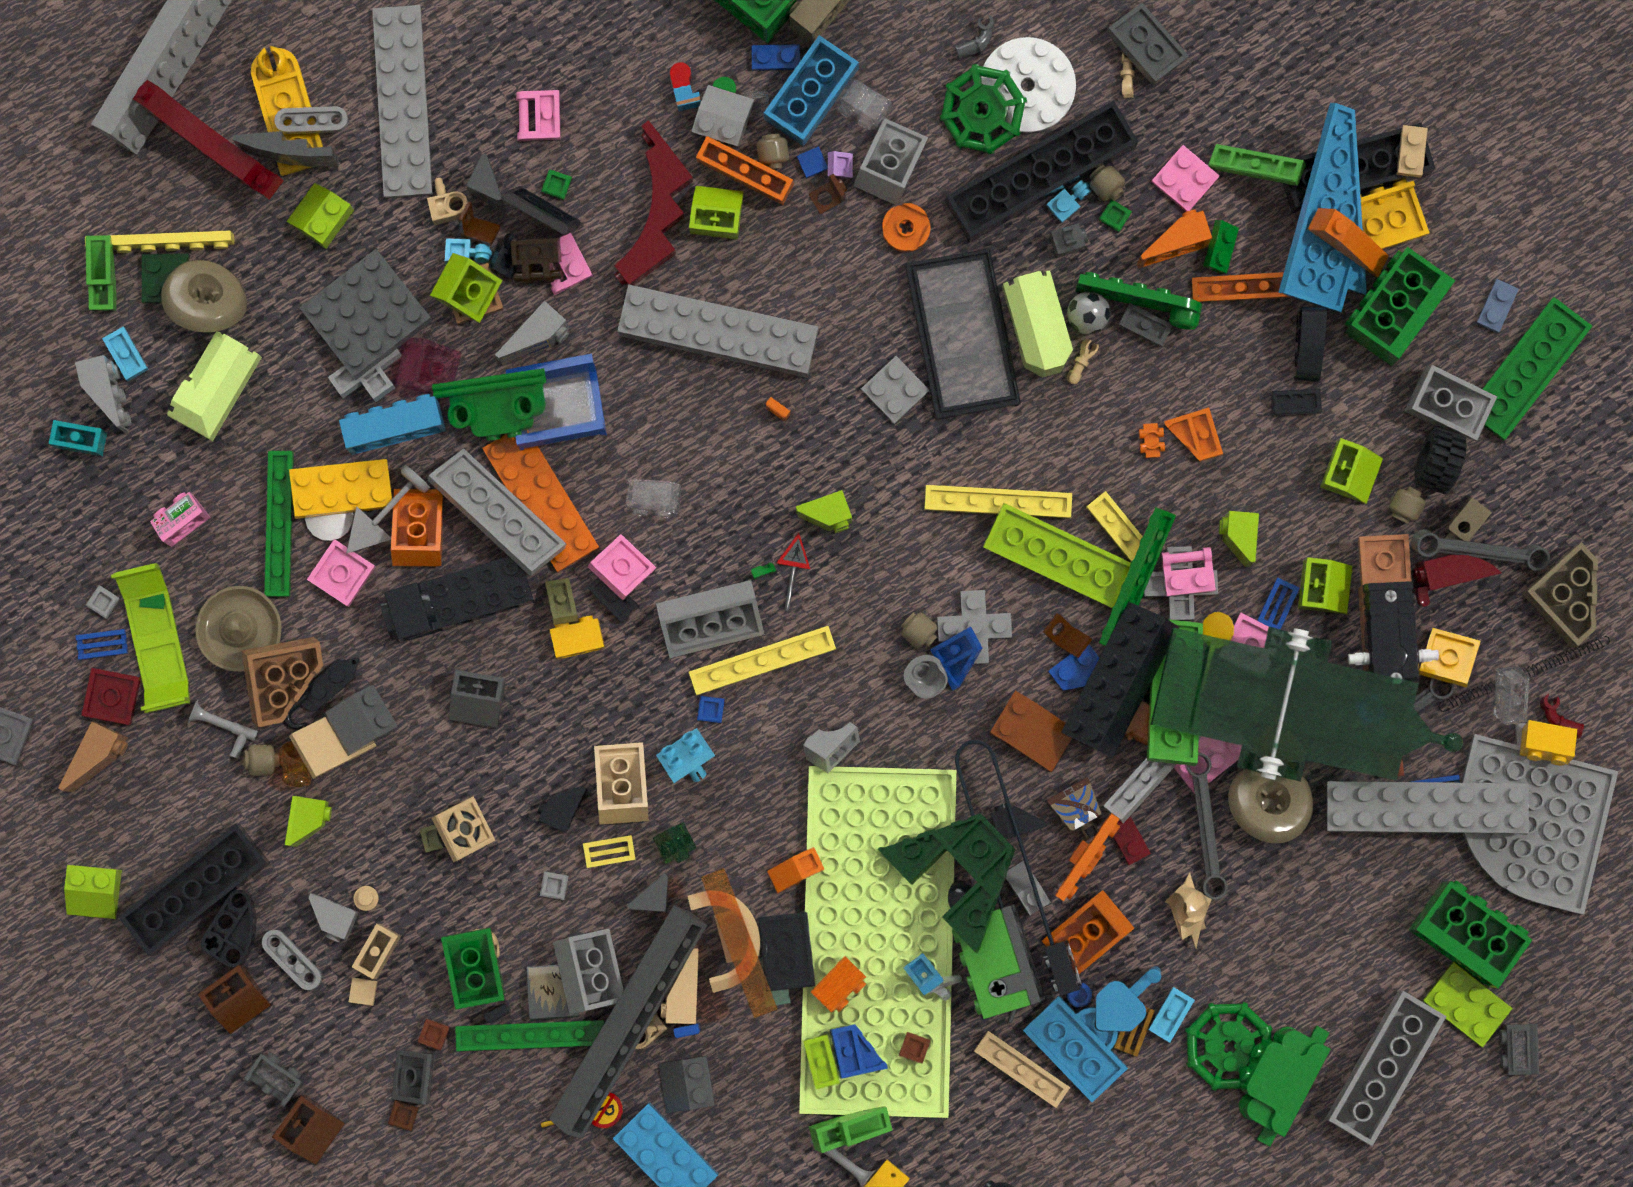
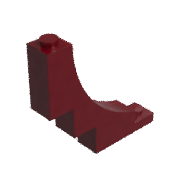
(206, 140)
(668, 179)

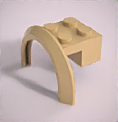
(731, 978)

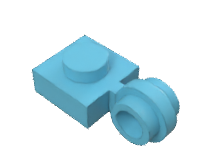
(1064, 204)
(463, 247)

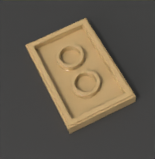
(321, 748)

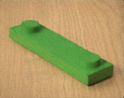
(1257, 164)

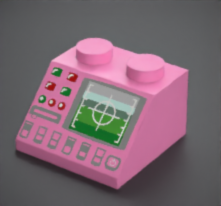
(179, 518)

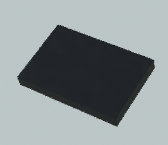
(542, 210)
(786, 951)

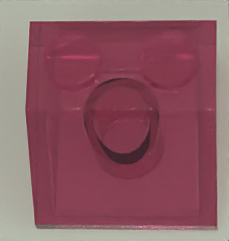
(426, 364)

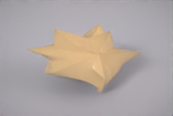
(1189, 910)

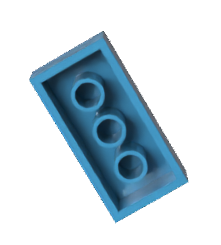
(811, 90)
(392, 425)
(663, 1151)

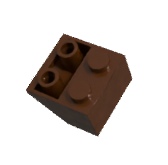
(234, 999)
(308, 1129)

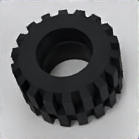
(1440, 460)

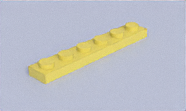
(172, 241)
(991, 500)
(762, 660)

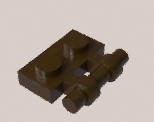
(536, 252)

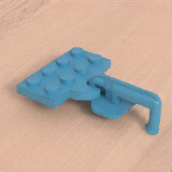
(1080, 1046)

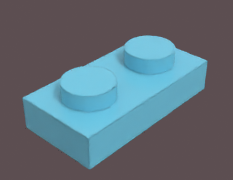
(125, 353)
(1171, 1014)

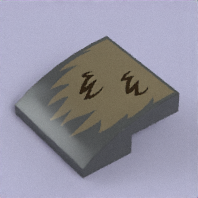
(546, 994)

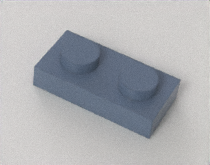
(1497, 306)

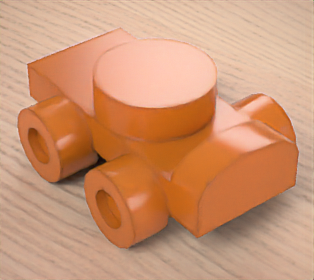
(1151, 444)

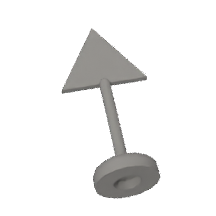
(367, 532)

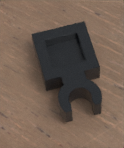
(502, 259)

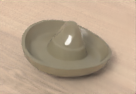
(203, 296)
(234, 622)
(1269, 807)

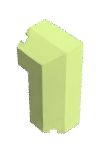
(1038, 323)
(214, 386)

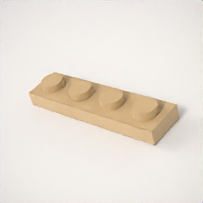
(1022, 1069)

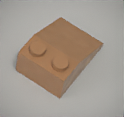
(95, 753)

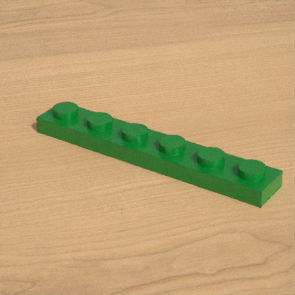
(279, 524)
(1141, 567)
(527, 1035)

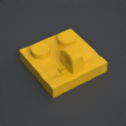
(1455, 657)

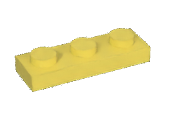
(1116, 524)

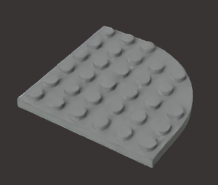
(1566, 825)

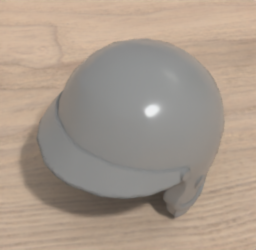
(925, 676)

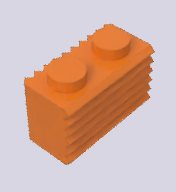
(839, 984)

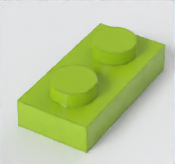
(821, 1061)

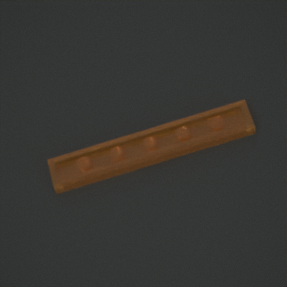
(739, 943)

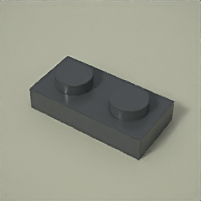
(1145, 325)

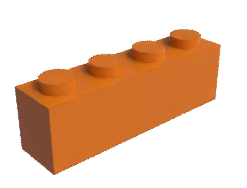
(744, 170)

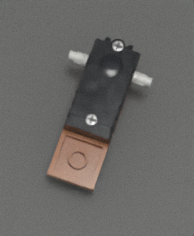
(1388, 610)

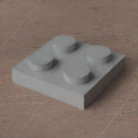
(895, 390)

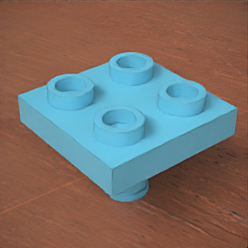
(686, 756)

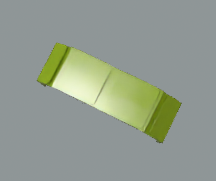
(154, 639)

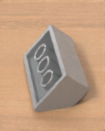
(710, 619)

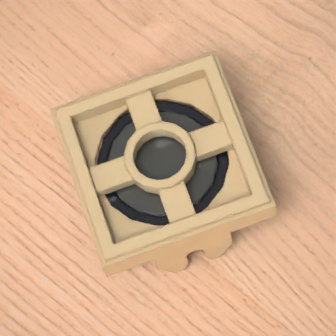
(463, 831)

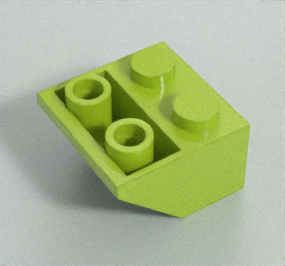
(716, 212)
(1351, 471)
(1325, 586)

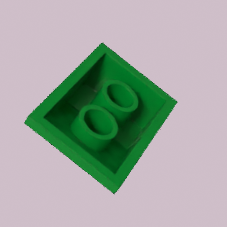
(473, 968)

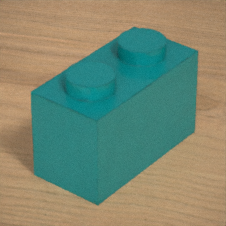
(78, 438)

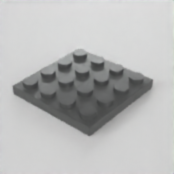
(366, 314)

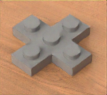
(374, 380)
(1181, 606)
(974, 615)

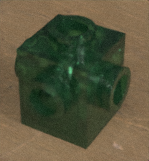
(671, 843)

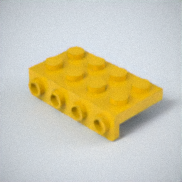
(1393, 215)

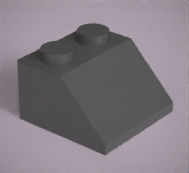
(361, 720)
(687, 1084)

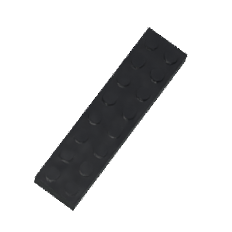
(1041, 171)

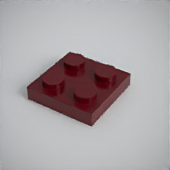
(111, 696)

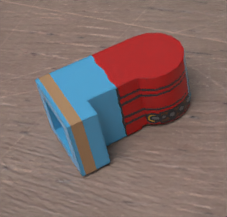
(681, 79)

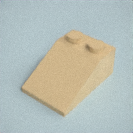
(621, 783)
(682, 996)

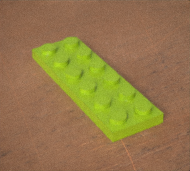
(1057, 555)

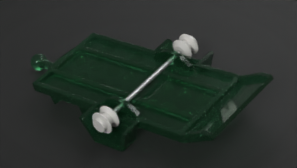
(1290, 705)

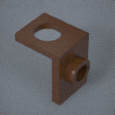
(835, 188)
(477, 229)
(1069, 638)

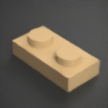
(1412, 151)

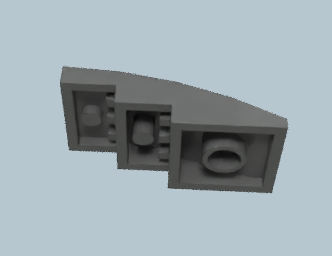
(277, 148)

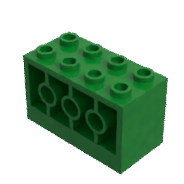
(760, 16)
(1413, 308)
(1466, 950)

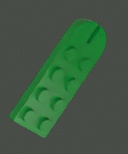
(1183, 310)

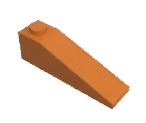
(1348, 239)
(1238, 287)

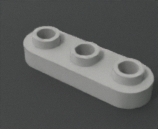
(300, 119)
(281, 954)

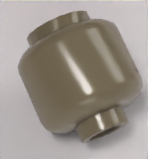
(773, 150)
(1107, 183)
(1407, 505)
(919, 630)
(260, 760)

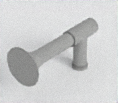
(242, 731)
(862, 1175)

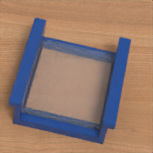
(571, 402)

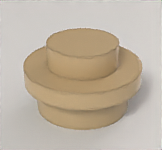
(366, 898)

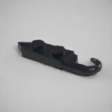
(324, 688)

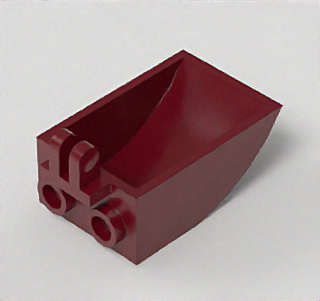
(1447, 572)

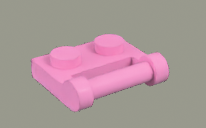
(546, 115)
(572, 264)
(1188, 580)

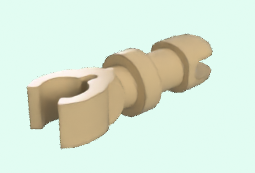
(1127, 75)
(1074, 375)

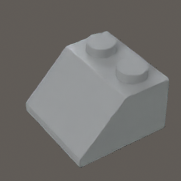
(723, 115)

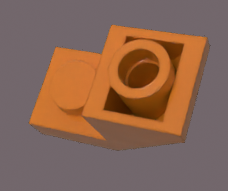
(795, 870)

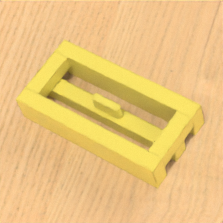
(588, 855)

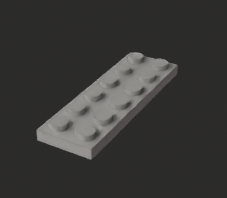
(497, 512)

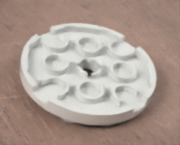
(1047, 69)

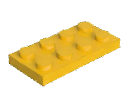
(340, 488)

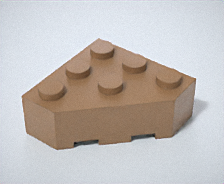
(279, 677)

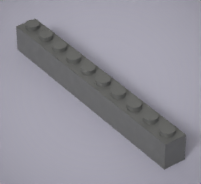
(627, 1022)

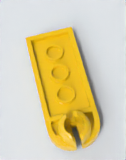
(279, 91)

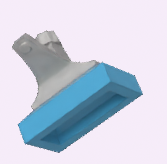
(928, 978)

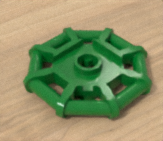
(996, 111)
(1214, 1044)

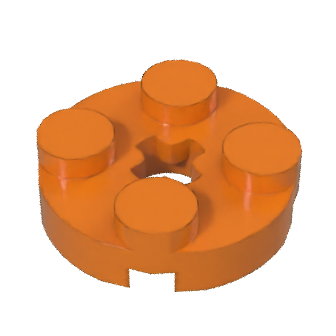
(901, 215)

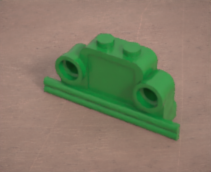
(495, 402)
(1280, 1079)

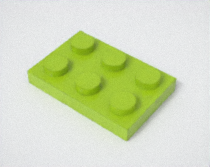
(1467, 1004)

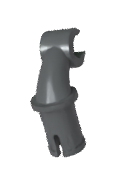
(979, 43)

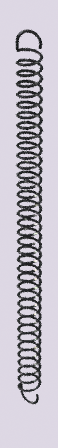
(1528, 671)

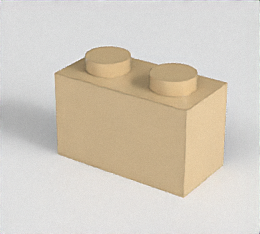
(376, 951)

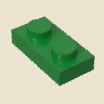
(1221, 247)

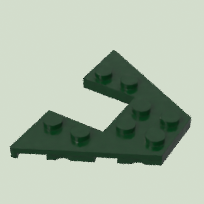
(982, 854)

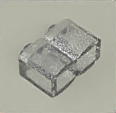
(863, 104)

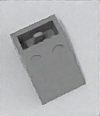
(99, 380)

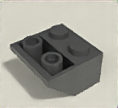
(477, 698)

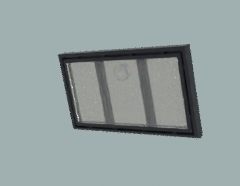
(962, 334)

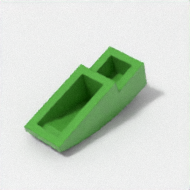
(100, 273)
(850, 1129)

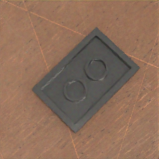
(1147, 43)

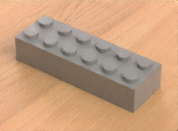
(1385, 1067)

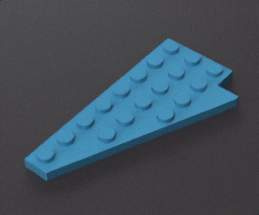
(1313, 267)

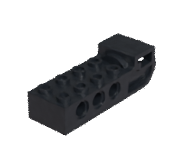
(455, 599)

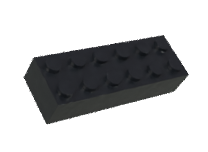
(1376, 163)
(1119, 680)
(194, 890)

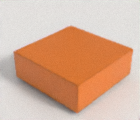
(777, 409)

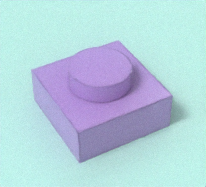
(840, 164)

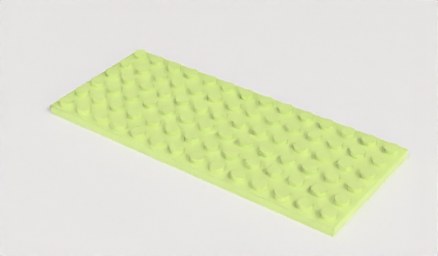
(881, 925)

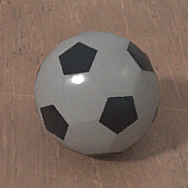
(1088, 312)

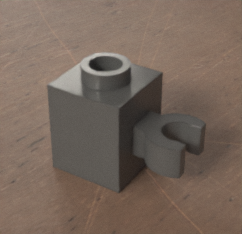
(1068, 240)

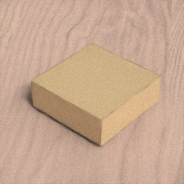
(363, 991)

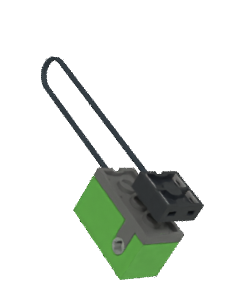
(1005, 949)

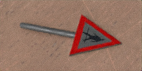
(794, 557)

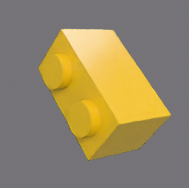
(577, 637)
(1548, 742)

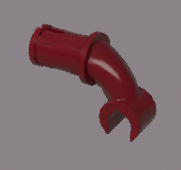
(1555, 719)

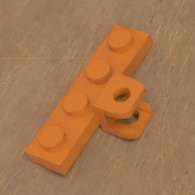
(1086, 857)

